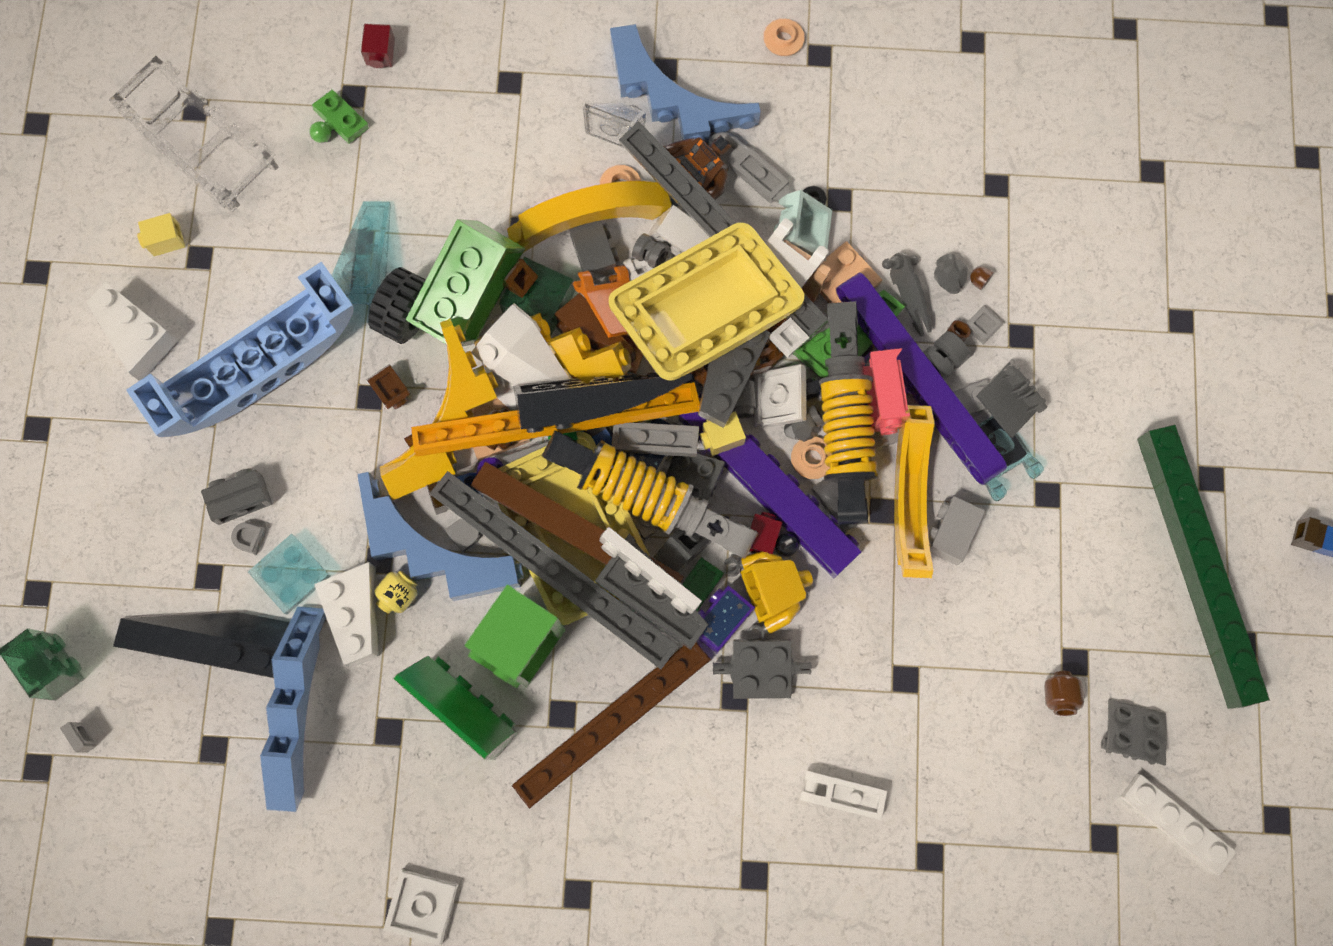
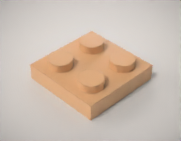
(845, 264)

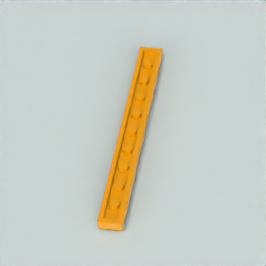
(505, 426)

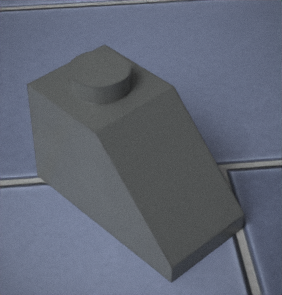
(682, 549)

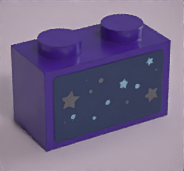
(724, 617)

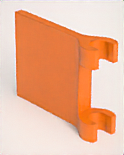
(598, 298)

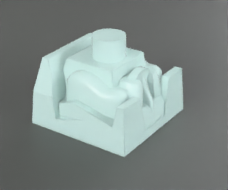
(809, 219)

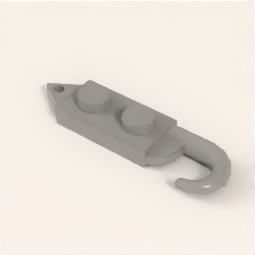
(754, 169)

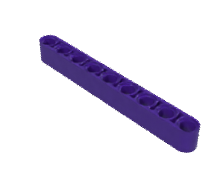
(924, 381)

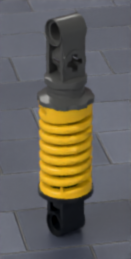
(844, 417)

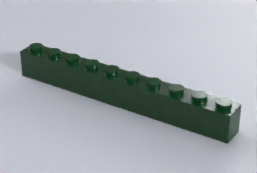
(1202, 568)

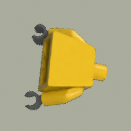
(773, 588)

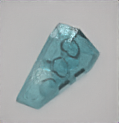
(365, 253)

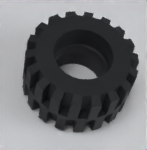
(393, 303)

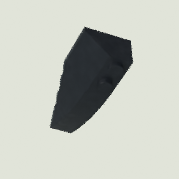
(573, 401)
(217, 639)

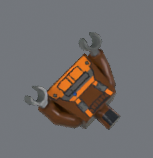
(703, 162)

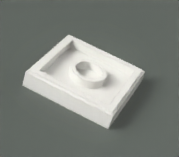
(780, 396)
(421, 907)

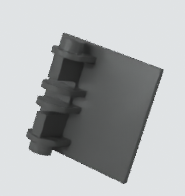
(1011, 399)
(698, 471)
(1136, 732)

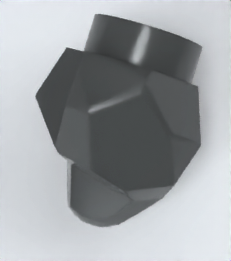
(950, 273)
(806, 429)

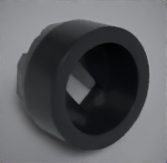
(790, 549)

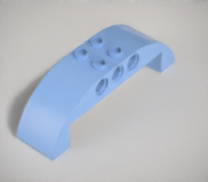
(249, 361)

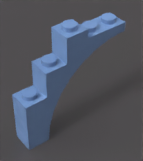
(666, 99)

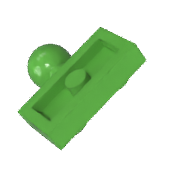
(337, 116)

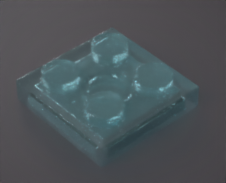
(288, 574)

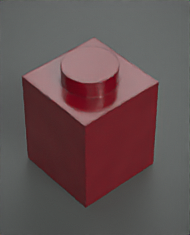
(378, 45)
(768, 531)

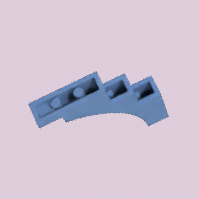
(393, 537)
(287, 710)

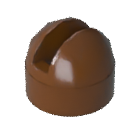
(980, 277)
(961, 327)

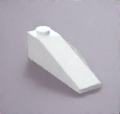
(519, 351)

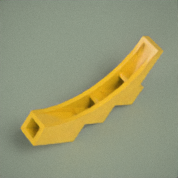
(575, 355)
(464, 391)

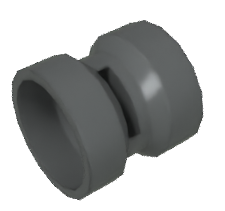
(650, 251)

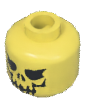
(395, 592)

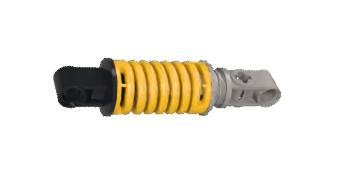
(655, 494)

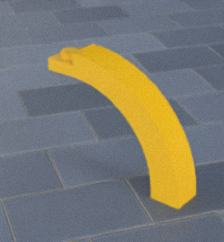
(589, 205)
(911, 493)

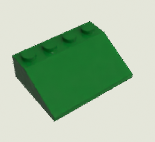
(457, 706)

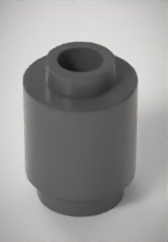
(747, 401)

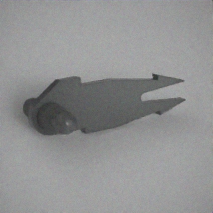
(909, 288)

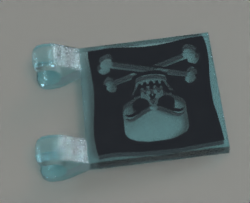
(1012, 451)

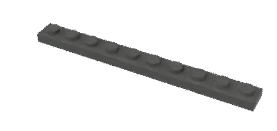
(698, 203)
(554, 570)

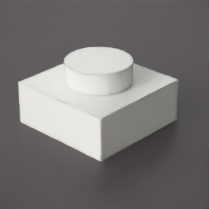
(789, 337)

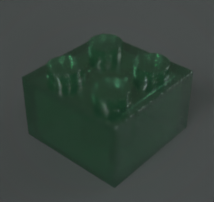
(545, 296)
(41, 664)

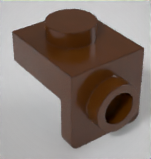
(389, 387)

